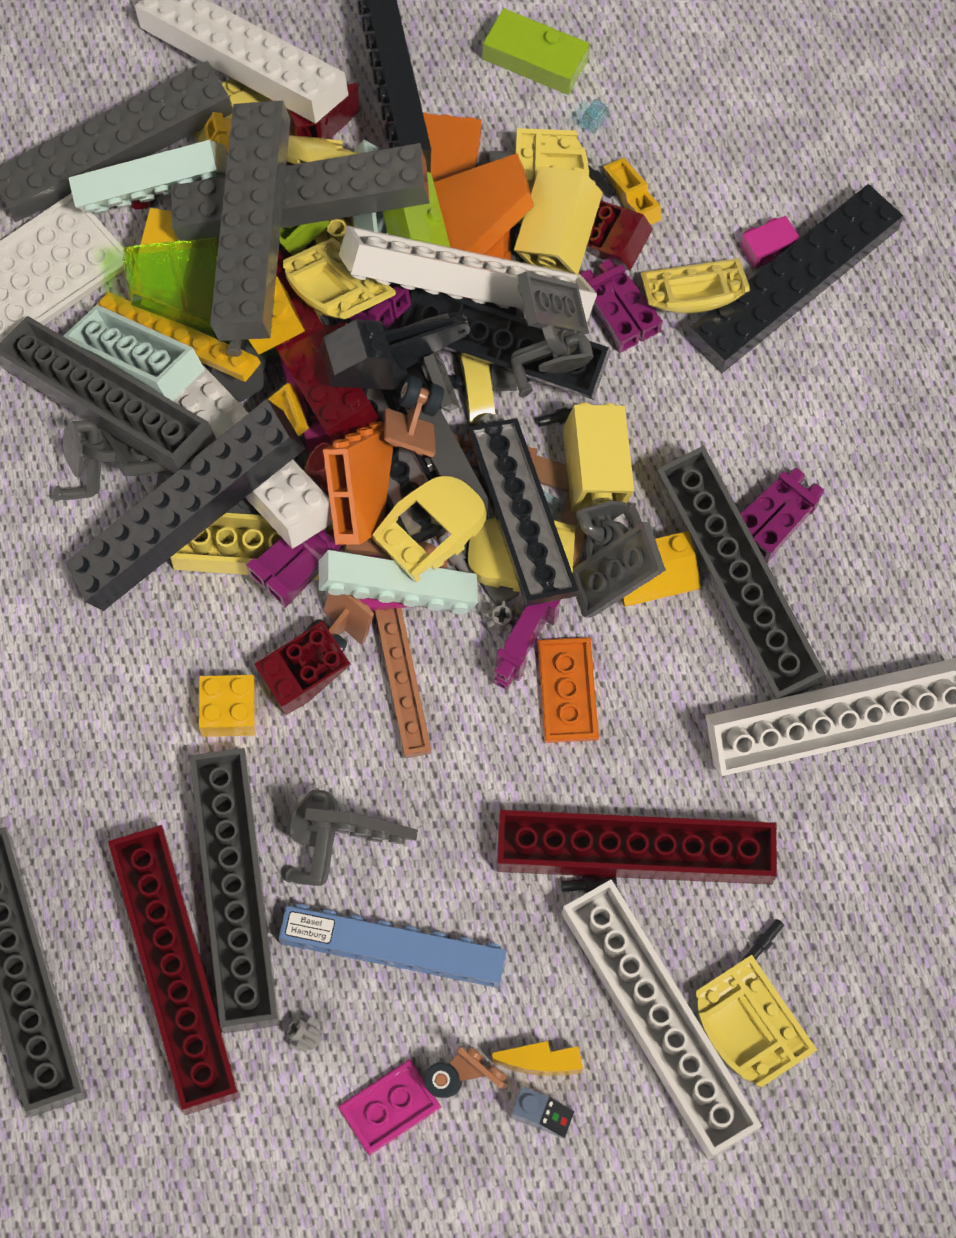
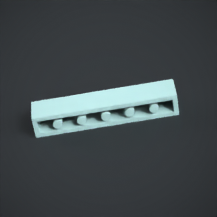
(388, 582)

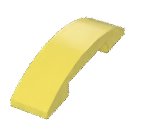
(478, 388)

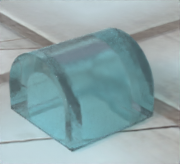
(594, 116)

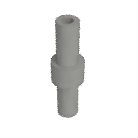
(459, 560)

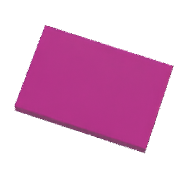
(389, 1107)

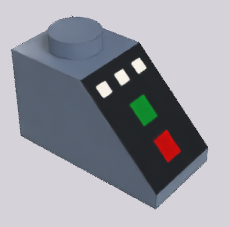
(542, 1112)

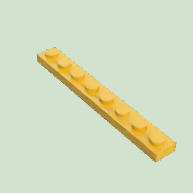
(208, 349)

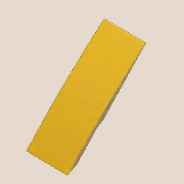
(632, 189)
(538, 1060)

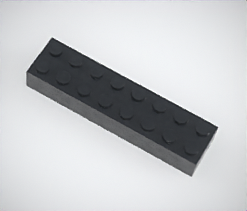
(498, 335)

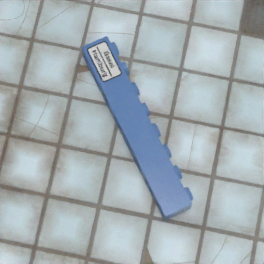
(393, 946)

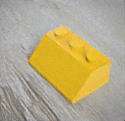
(680, 572)

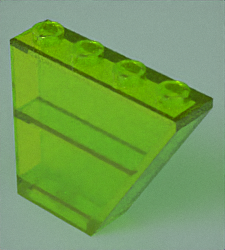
(174, 280)

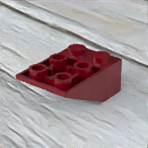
(331, 122)
(618, 234)
(303, 667)

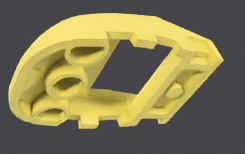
(451, 505)
(491, 560)

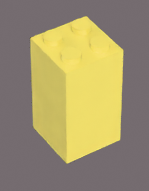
(561, 221)
(597, 455)

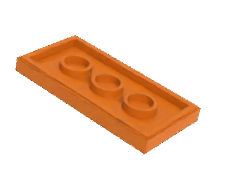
(568, 690)

